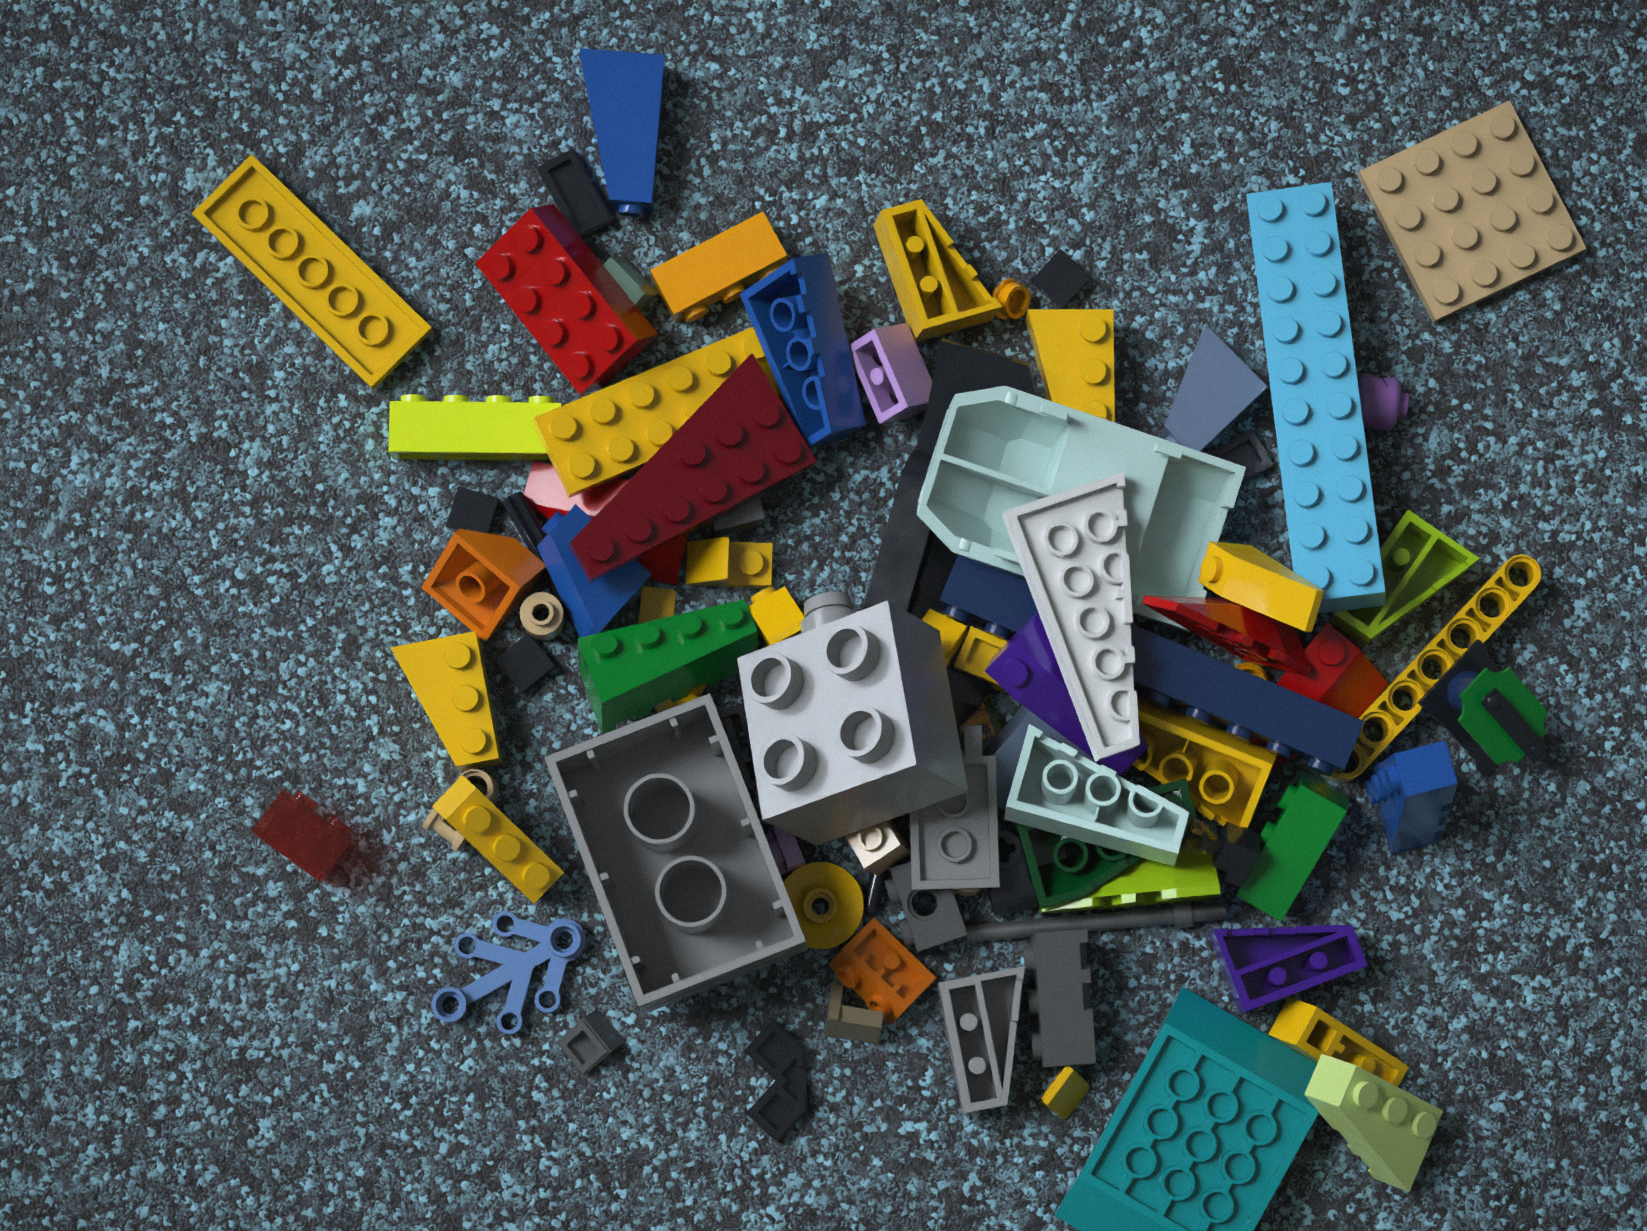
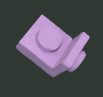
(784, 850)

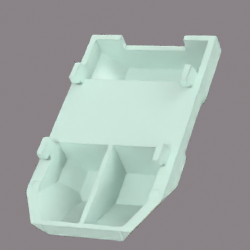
(1018, 448)

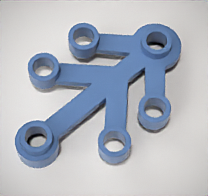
(516, 968)

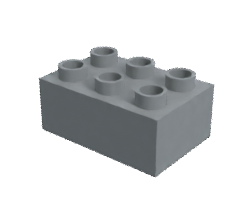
(676, 854)

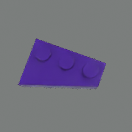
(1283, 960)

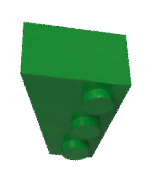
(1293, 843)

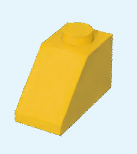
(775, 615)

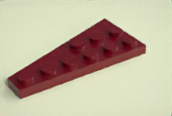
(713, 463)

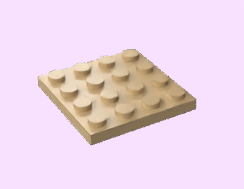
(1471, 211)

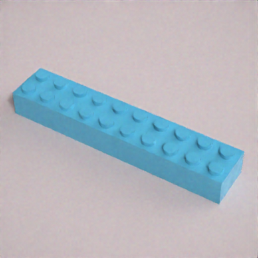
(1316, 395)

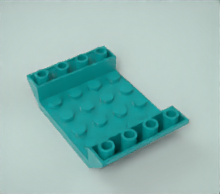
(1196, 1130)

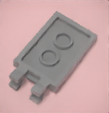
(958, 838)

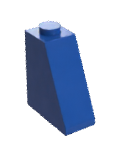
(587, 604)

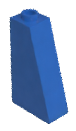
(627, 117)

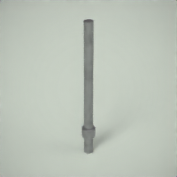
(1180, 914)

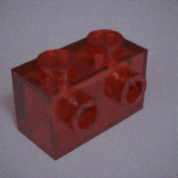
(304, 836)

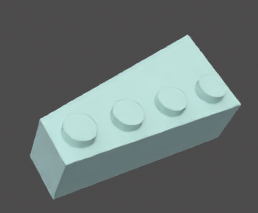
(1091, 803)

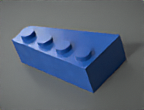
(807, 348)
(1413, 795)

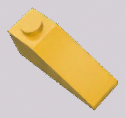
(1260, 584)
(1317, 1033)

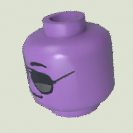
(1381, 401)

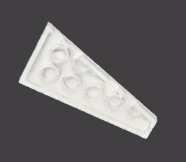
(1082, 590)

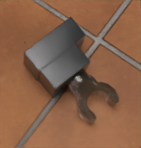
(1232, 851)

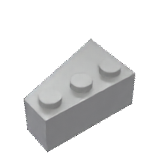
(981, 1034)

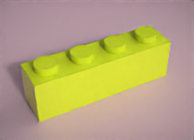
(467, 429)

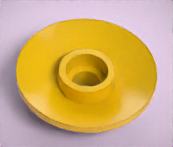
(839, 890)

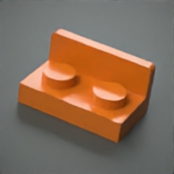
(881, 971)

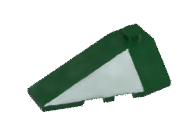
(1070, 868)

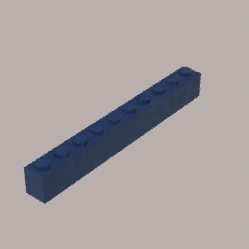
(1176, 676)

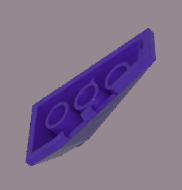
(1033, 678)

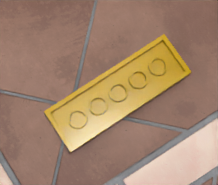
(312, 272)
(631, 420)

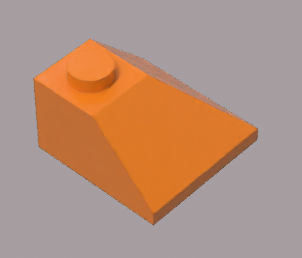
(483, 579)

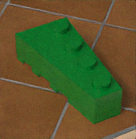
(662, 660)

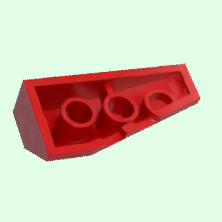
(548, 496)
(1236, 630)
(1337, 677)

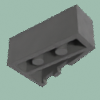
(1060, 998)

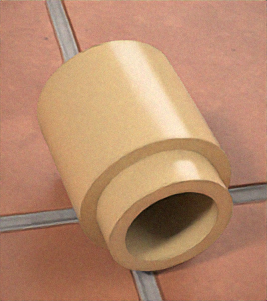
(549, 627)

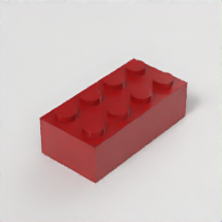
(566, 298)

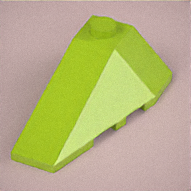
(1151, 884)

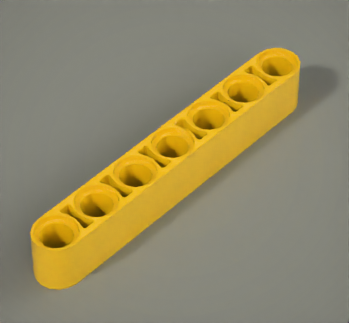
(1445, 653)

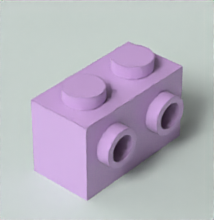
(892, 372)

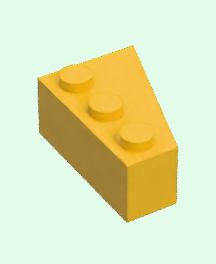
(929, 274)

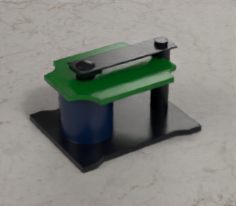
(1487, 711)

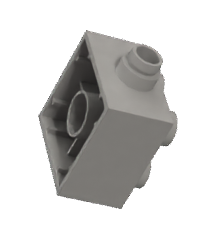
(850, 720)

